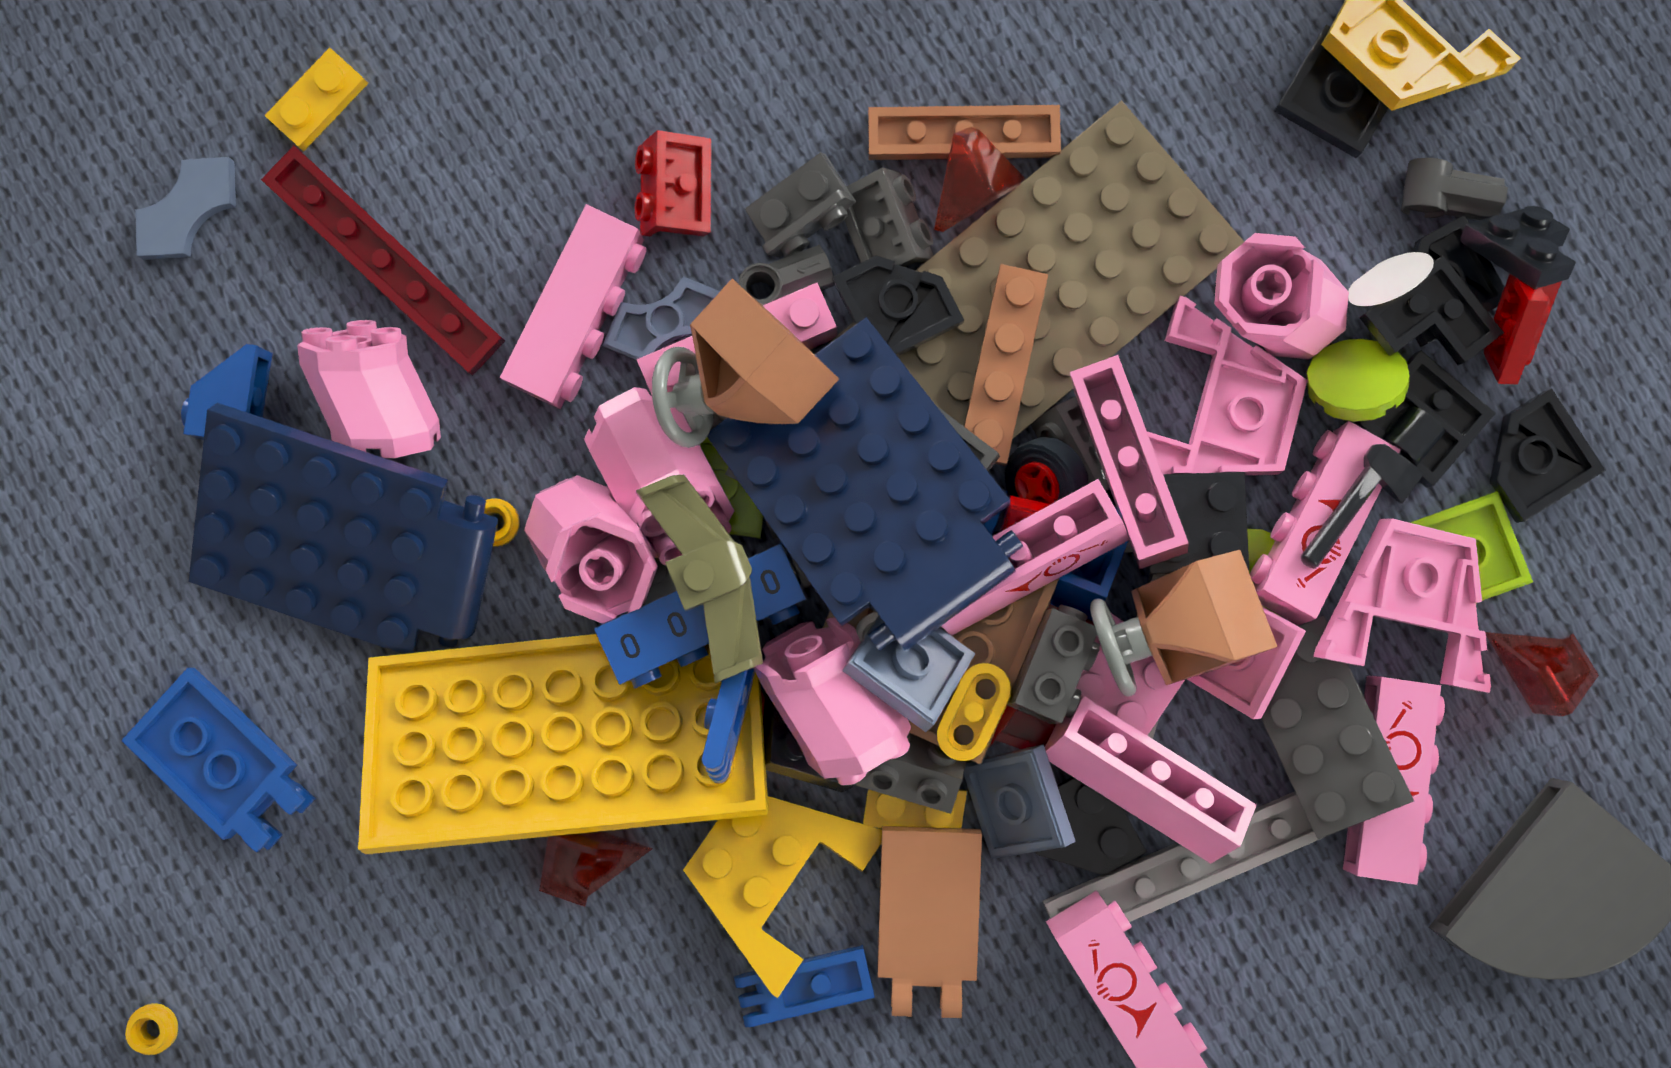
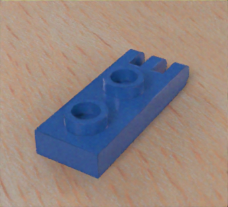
(724, 721)
(816, 985)

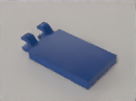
(217, 760)

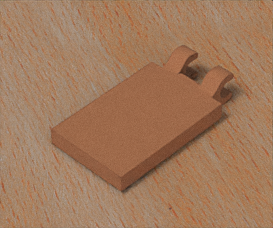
(929, 913)

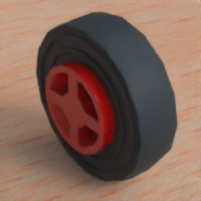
(1041, 463)

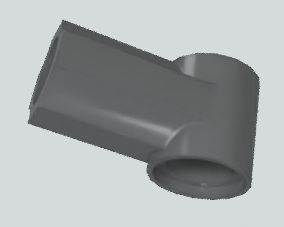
(1441, 191)
(790, 273)

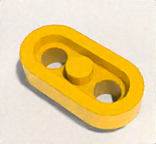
(972, 710)

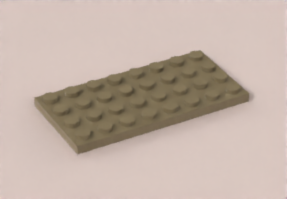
(1119, 248)

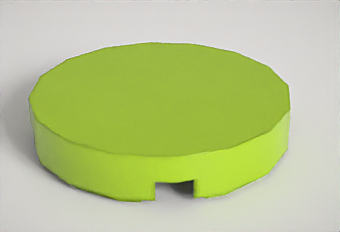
(1357, 380)

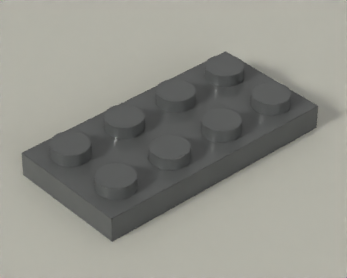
(1331, 742)

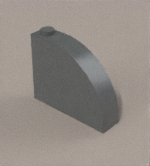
(1560, 892)

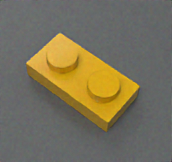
(316, 99)
(892, 811)

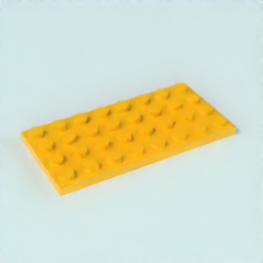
(542, 747)

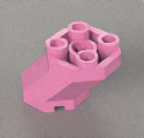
(1281, 296)
(369, 389)
(637, 452)
(590, 549)
(827, 711)

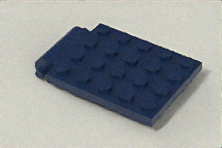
(876, 495)
(336, 535)

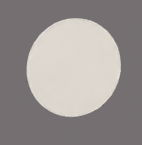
(1390, 279)

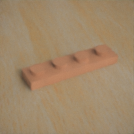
(929, 130)
(1005, 357)

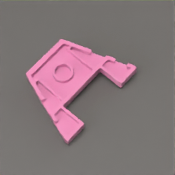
(1245, 405)
(1417, 580)

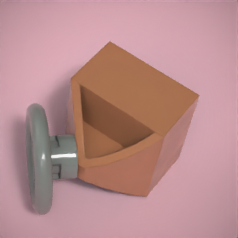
(741, 369)
(1187, 622)

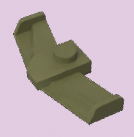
(708, 573)

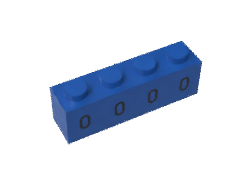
(665, 632)

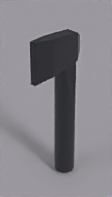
(1382, 467)

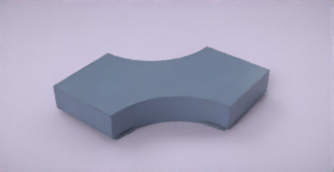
(171, 224)
(649, 327)

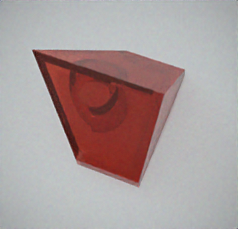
(973, 178)
(1547, 671)
(585, 862)

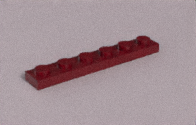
(383, 260)

